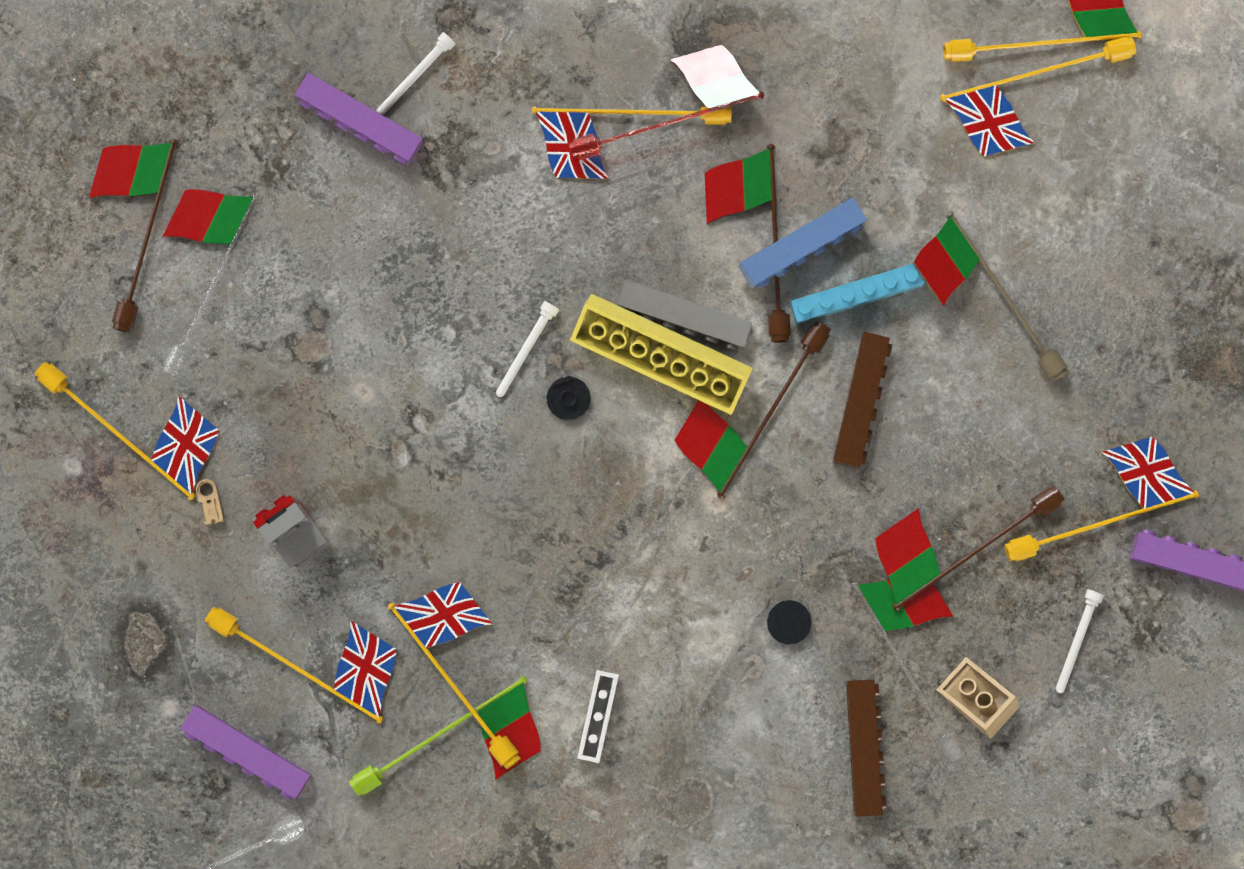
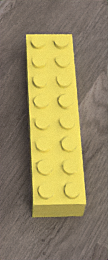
(661, 354)

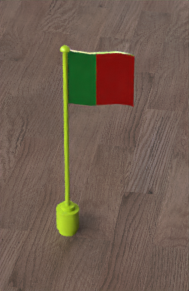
(503, 714)

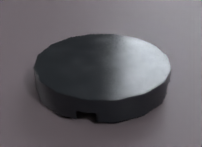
(568, 398)
(789, 622)

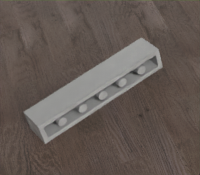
(685, 315)

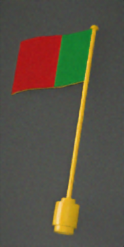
(1095, 19)

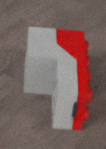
(291, 531)

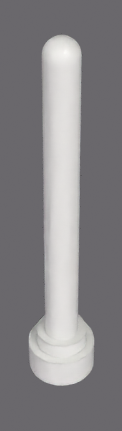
(443, 44)
(547, 312)
(1092, 599)

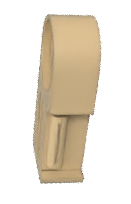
(210, 504)

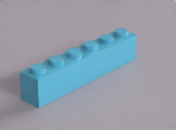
(855, 294)

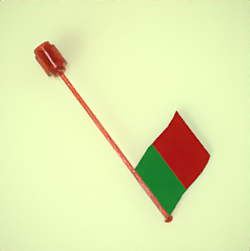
(712, 77)

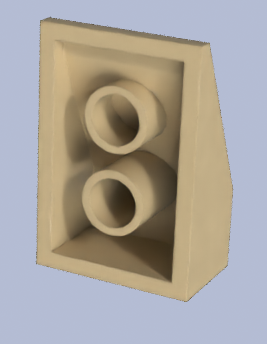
(979, 697)

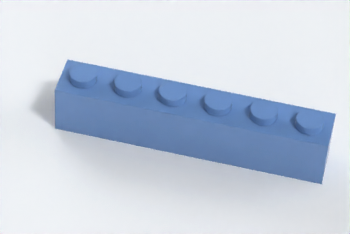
(802, 243)

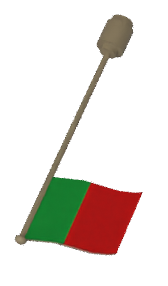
(950, 260)

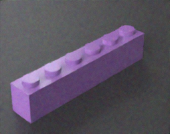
(358, 118)
(1188, 559)
(245, 751)

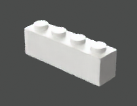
(598, 716)

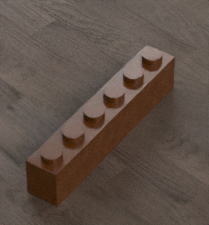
(861, 400)
(864, 748)

